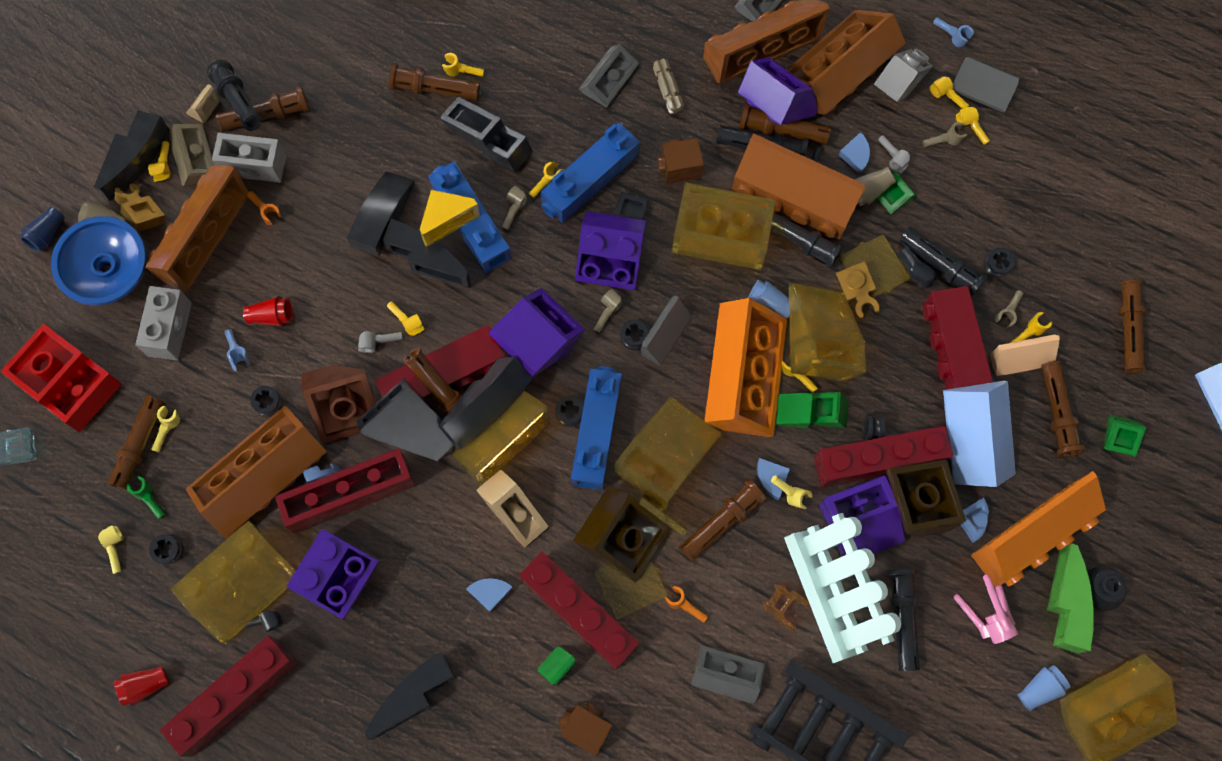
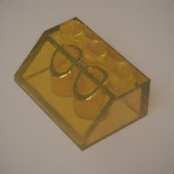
(723, 226)
(503, 438)
(234, 582)
(1120, 710)

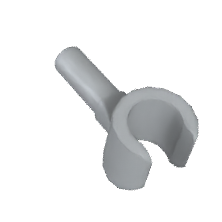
(900, 158)
(368, 340)

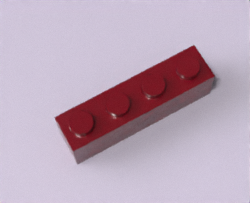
(956, 338)
(457, 363)
(874, 457)
(344, 491)
(578, 610)
(228, 697)

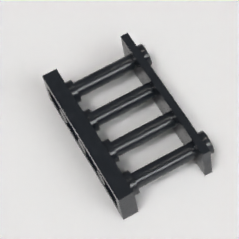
(826, 699)

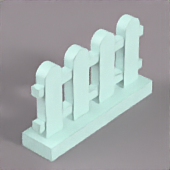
(825, 592)

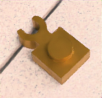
(138, 211)
(857, 286)

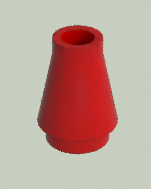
(272, 312)
(138, 685)

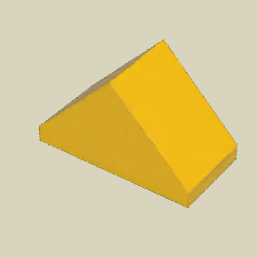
(446, 214)

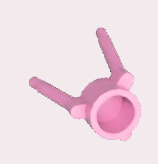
(1000, 624)

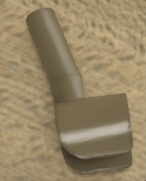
(950, 136)
(519, 200)
(613, 303)
(1010, 310)

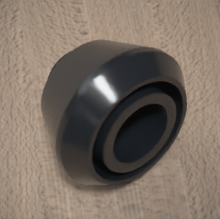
(1107, 588)

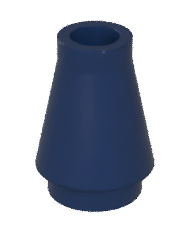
(42, 229)

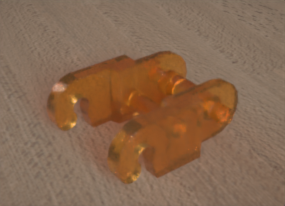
(779, 614)

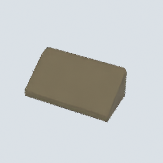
(190, 151)

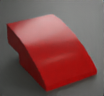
(61, 378)

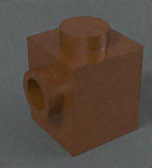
(680, 160)
(585, 727)

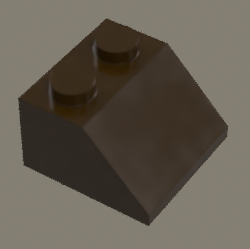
(926, 498)
(622, 533)

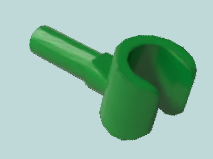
(145, 495)

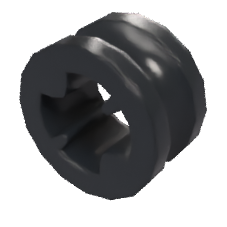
(1008, 261)
(627, 340)
(261, 392)
(562, 417)
(874, 426)
(157, 545)

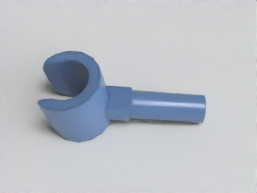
(956, 34)
(236, 352)

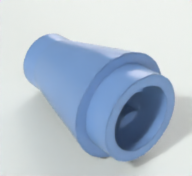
(770, 297)
(1045, 687)

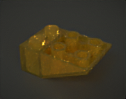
(824, 334)
(666, 452)

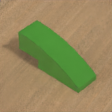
(1073, 601)

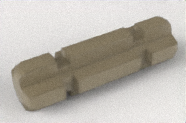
(668, 86)

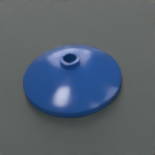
(87, 249)

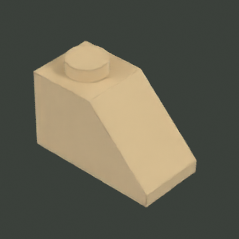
(512, 508)

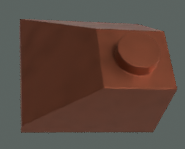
(337, 400)

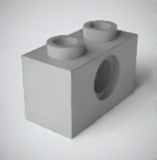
(250, 156)
(163, 323)

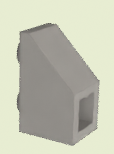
(903, 73)

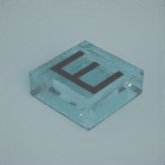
(17, 446)

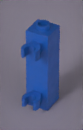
(589, 173)
(480, 234)
(596, 428)

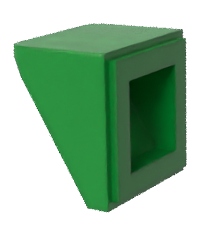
(897, 194)
(829, 409)
(794, 410)
(1123, 435)
(557, 666)

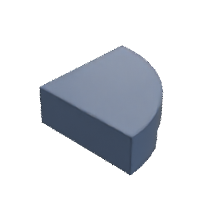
(856, 153)
(766, 471)
(314, 473)
(976, 519)
(489, 592)

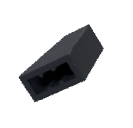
(407, 422)

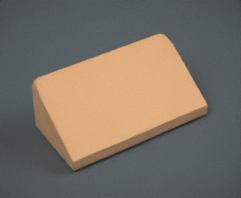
(1024, 355)

